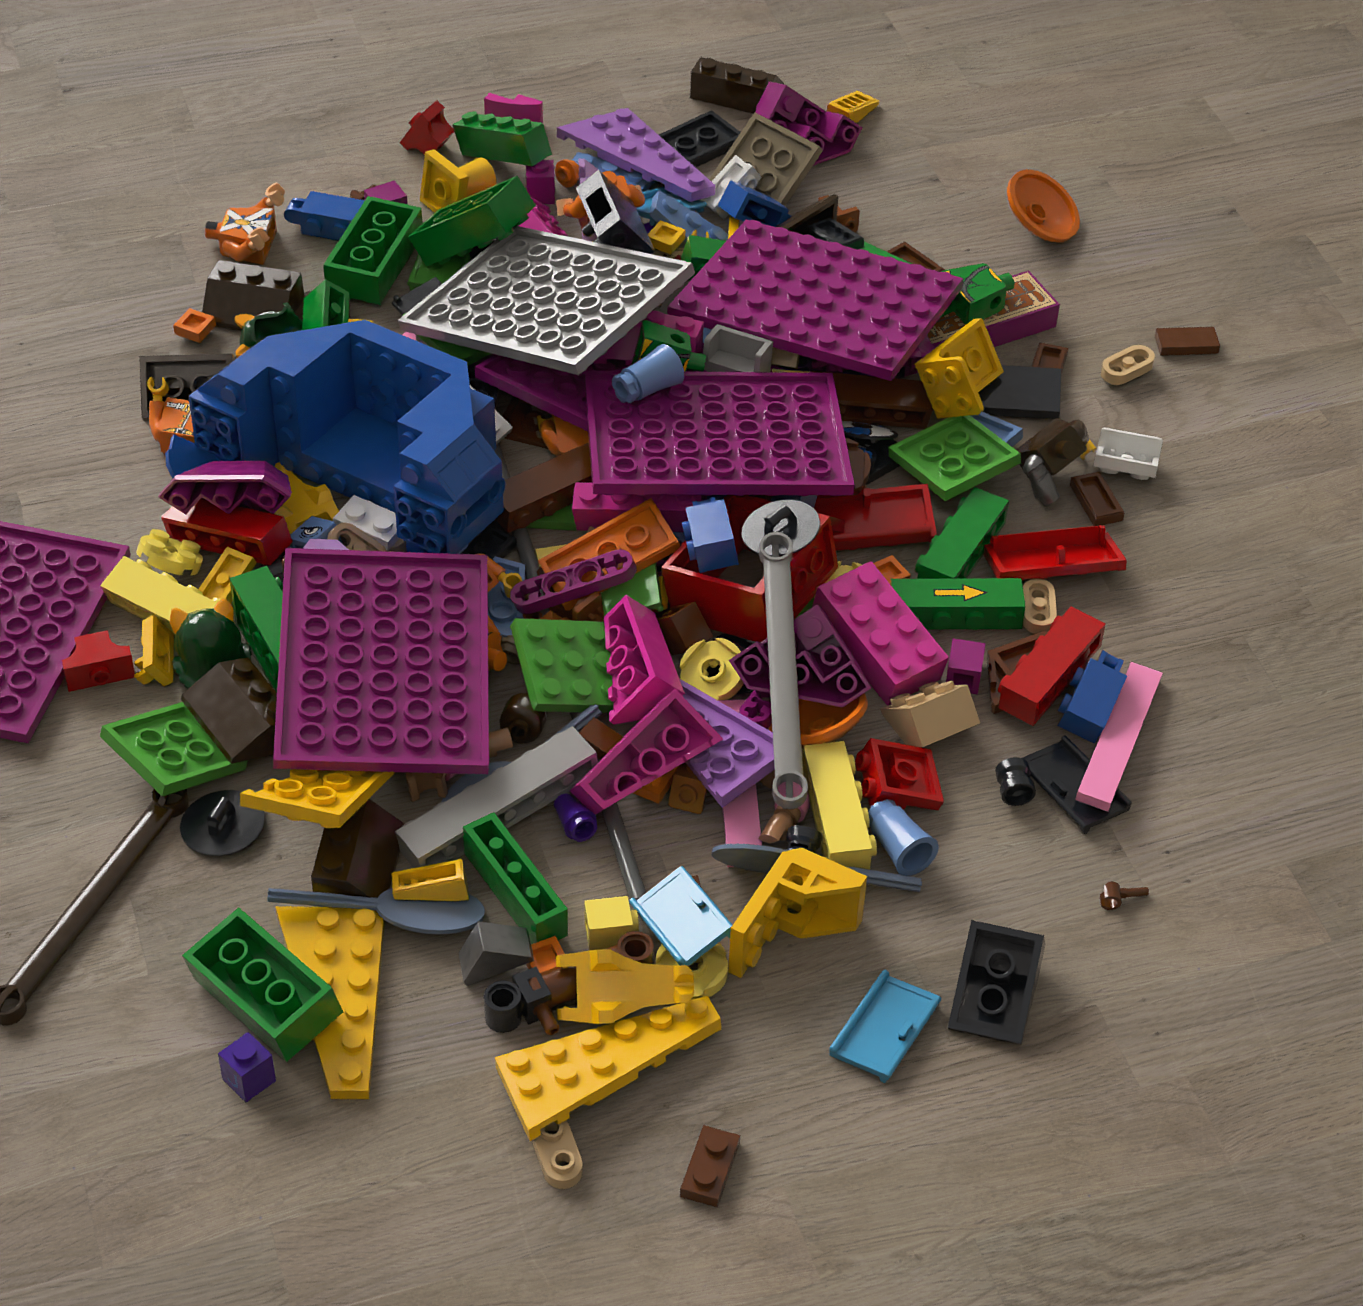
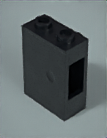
(612, 215)

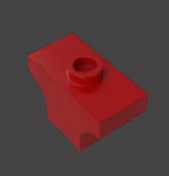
(428, 130)
(97, 662)

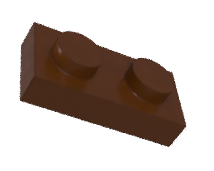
(710, 1166)

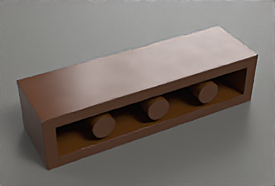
(882, 401)
(544, 488)

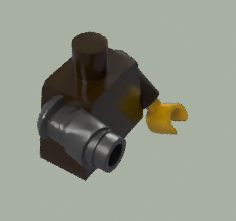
(1050, 453)

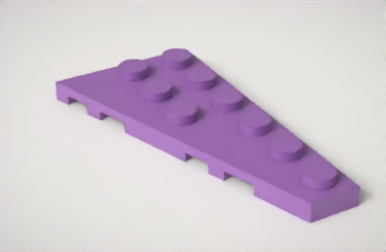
(633, 145)
(738, 759)

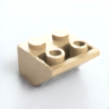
(932, 713)

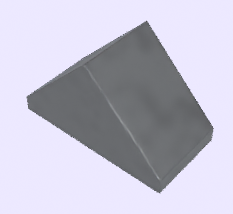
(494, 950)

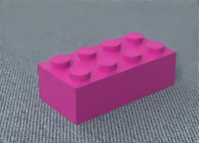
(881, 632)

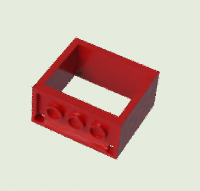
(737, 607)

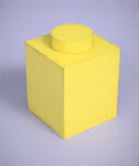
(608, 920)

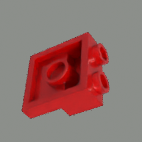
(899, 774)

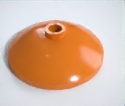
(1043, 206)
(827, 722)

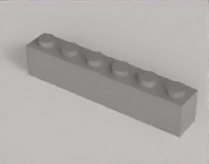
(508, 792)

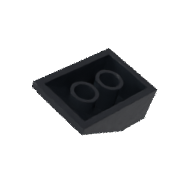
(997, 982)

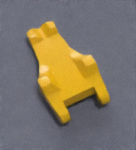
(305, 502)
(616, 985)

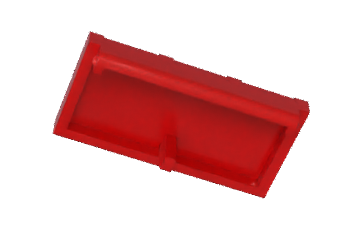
(881, 516)
(1054, 553)

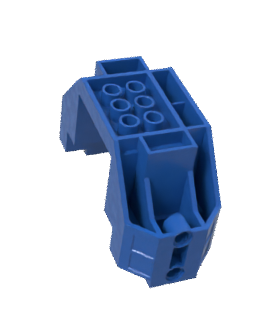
(368, 422)

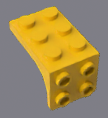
(960, 370)

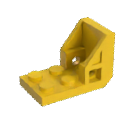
(822, 892)

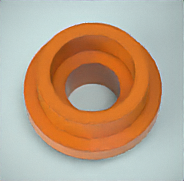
(567, 172)

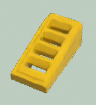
(854, 105)
(432, 882)

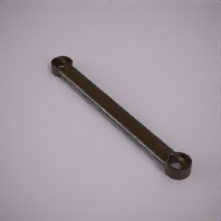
(88, 903)

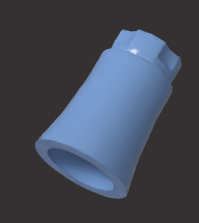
(649, 375)
(902, 838)

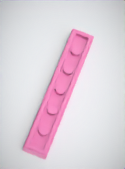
(1118, 737)
(742, 813)

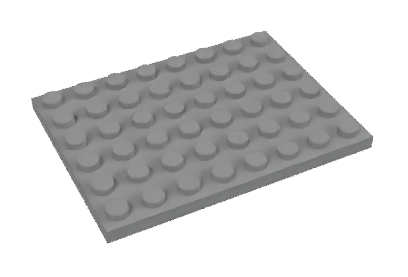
(547, 299)

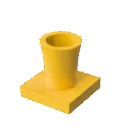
(447, 183)

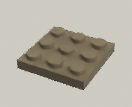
(776, 154)

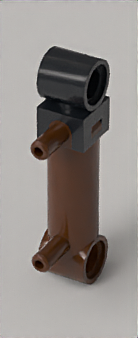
(536, 993)

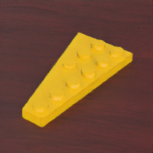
(316, 795)
(347, 954)
(592, 1064)

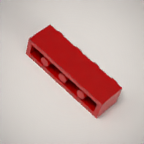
(244, 530)
(1050, 665)

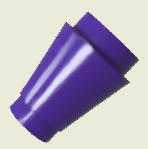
(575, 818)

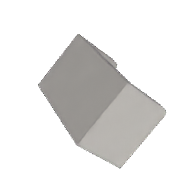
(736, 351)

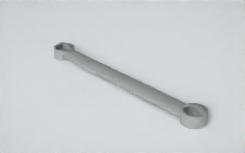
(783, 671)

